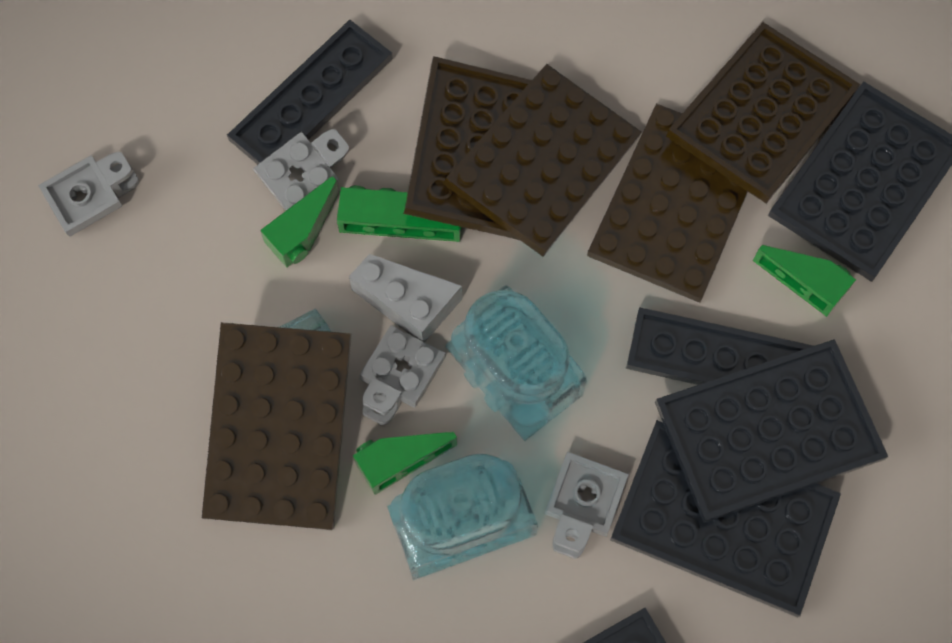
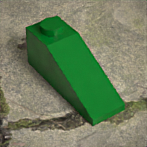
(297, 228)
(811, 278)
(396, 457)

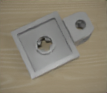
(311, 157)
(97, 179)
(387, 384)
(579, 517)

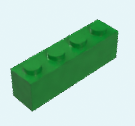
(382, 214)

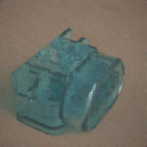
(517, 360)
(461, 513)

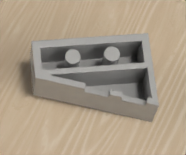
(406, 295)

